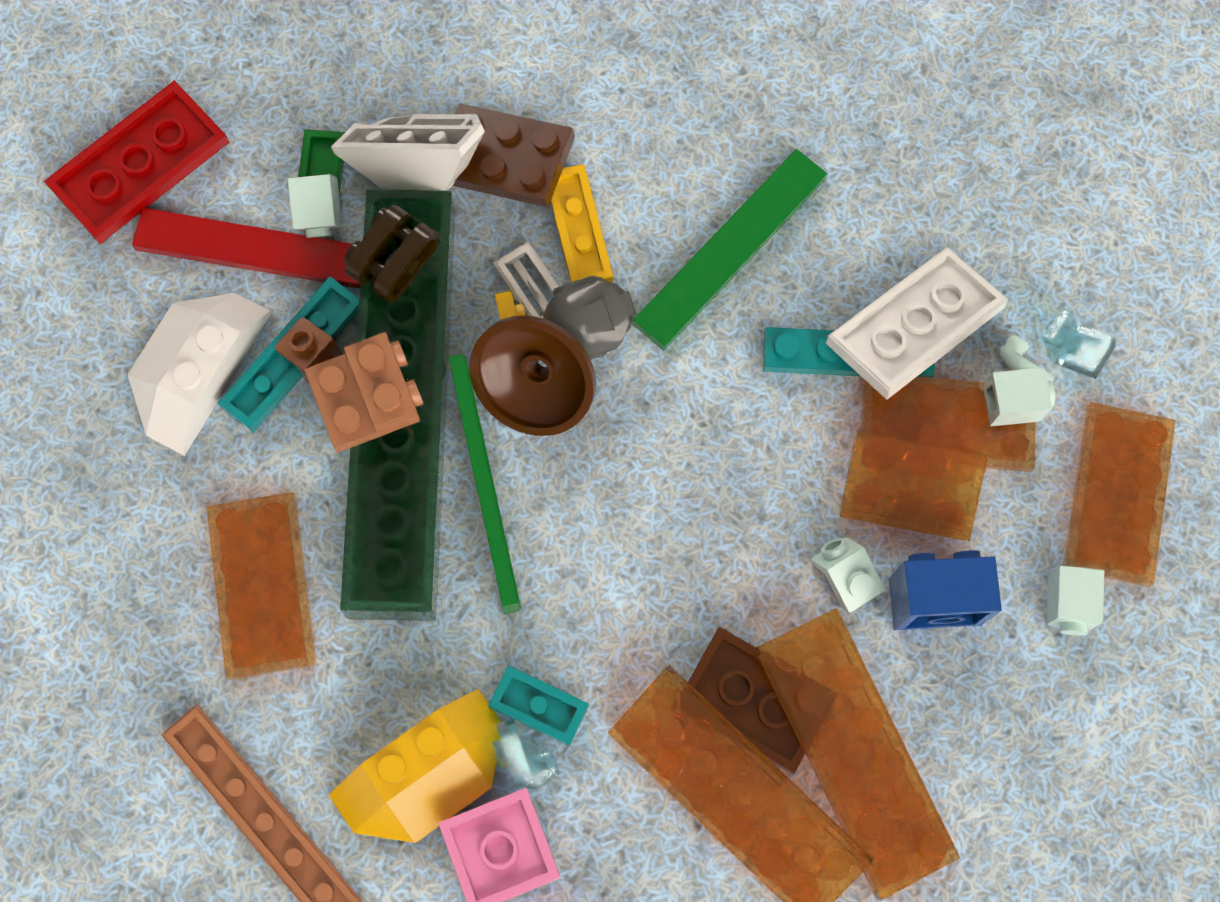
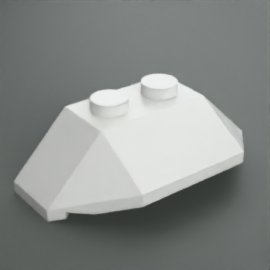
(412, 150)
(192, 364)

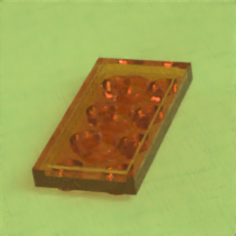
(949, 416)
(1120, 493)
(261, 586)

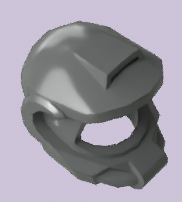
(593, 312)

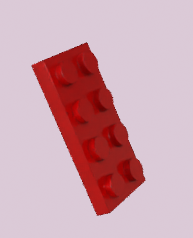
(137, 161)

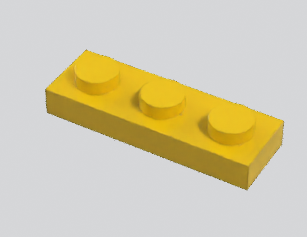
(579, 226)

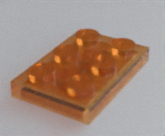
(913, 485)

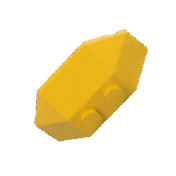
(423, 773)

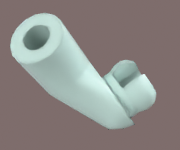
(1013, 353)

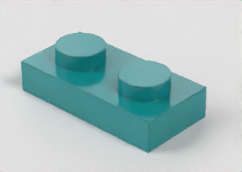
(538, 705)

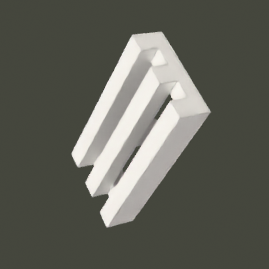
(513, 259)

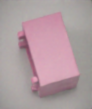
(499, 849)

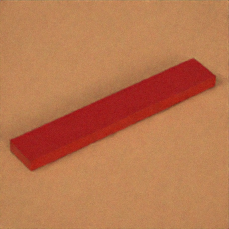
(242, 246)

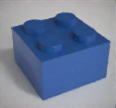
(944, 591)

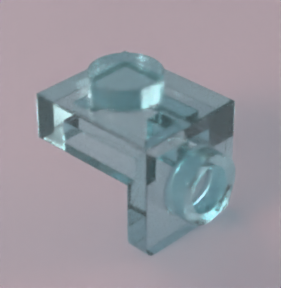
(1077, 345)
(510, 752)

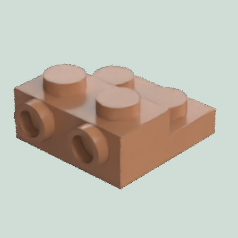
(364, 392)

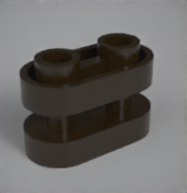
(386, 232)

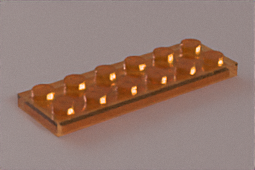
(857, 752)
(738, 793)

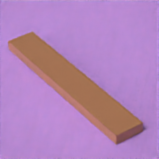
(256, 810)

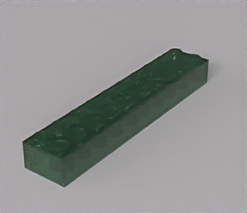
(399, 476)

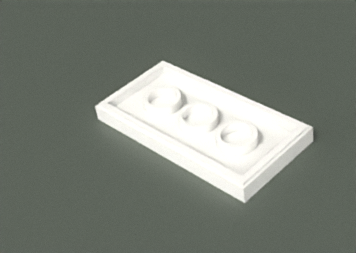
(916, 322)

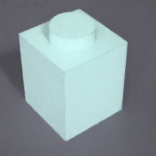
(315, 205)
(1018, 396)
(1075, 599)

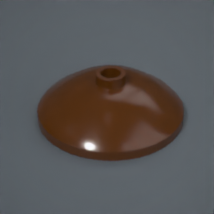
(520, 389)

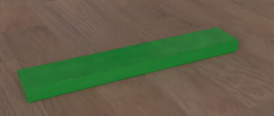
(729, 249)
(484, 484)

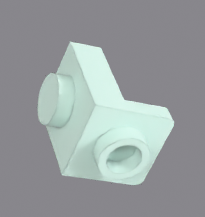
(848, 572)

